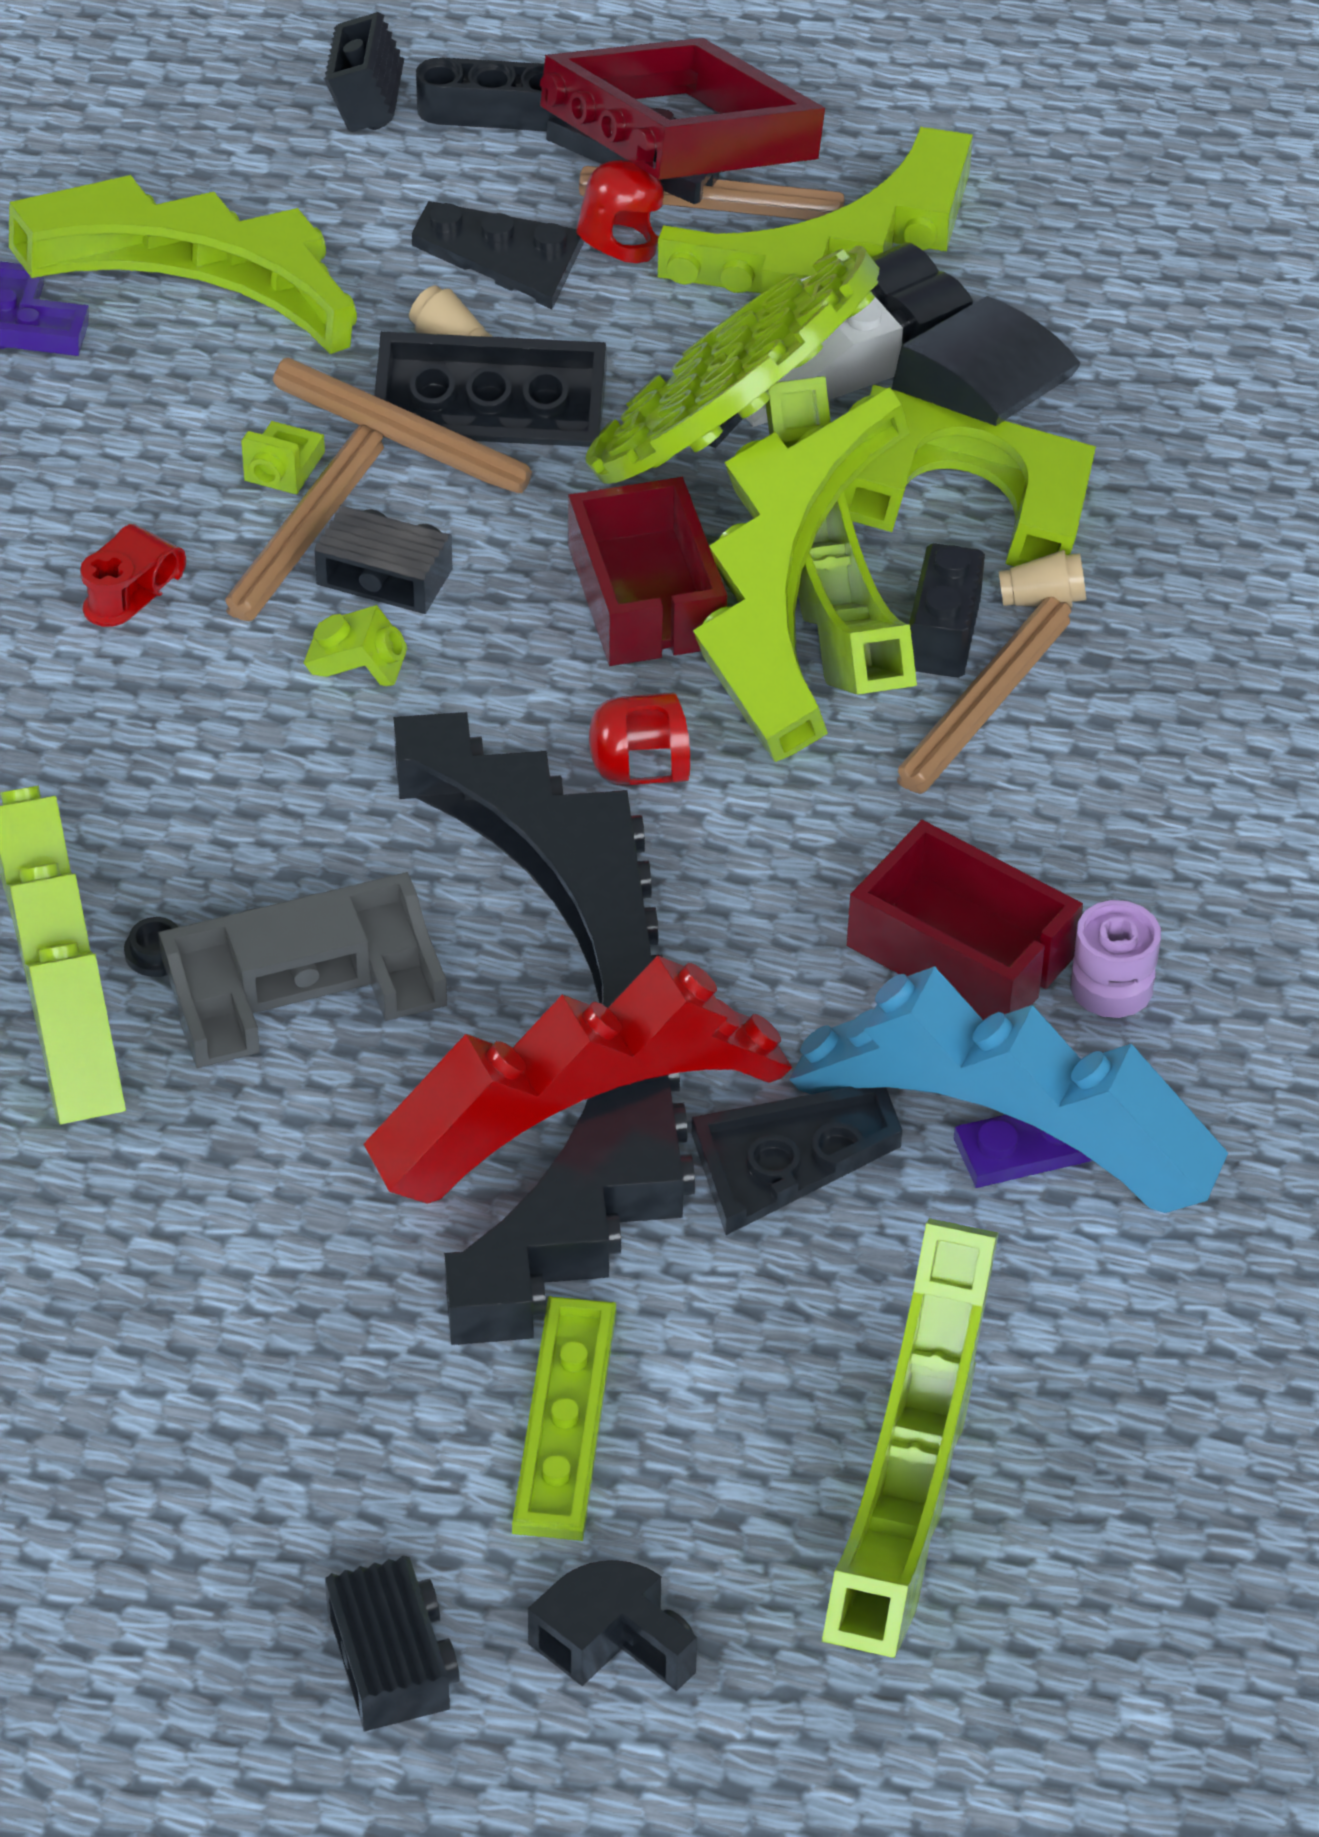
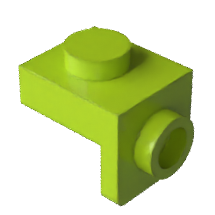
(281, 456)
(355, 642)

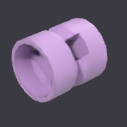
(1115, 958)

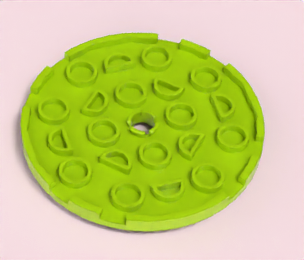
(734, 366)

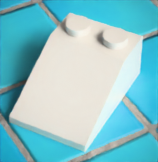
(853, 356)

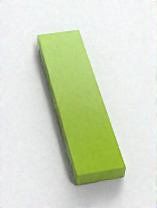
(564, 1419)

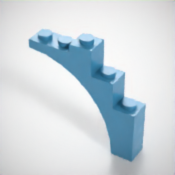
(1019, 1065)

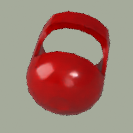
(624, 196)
(639, 724)

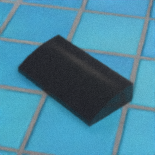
(984, 362)
(497, 385)

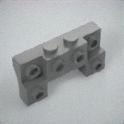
(296, 954)

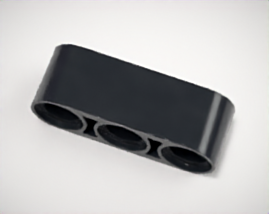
(481, 94)

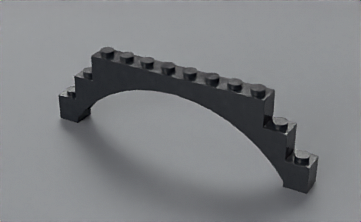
(626, 1143)

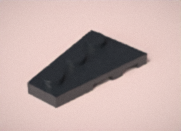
(506, 248)
(790, 1147)

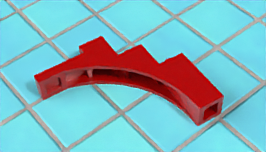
(575, 1051)

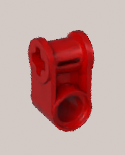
(128, 574)

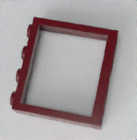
(757, 121)

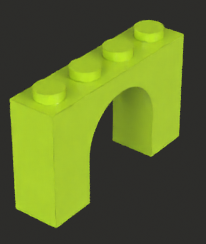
(1034, 469)

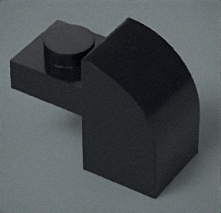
(609, 1609)

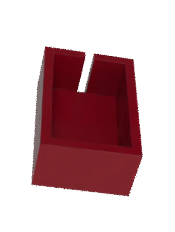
(643, 568)
(968, 916)

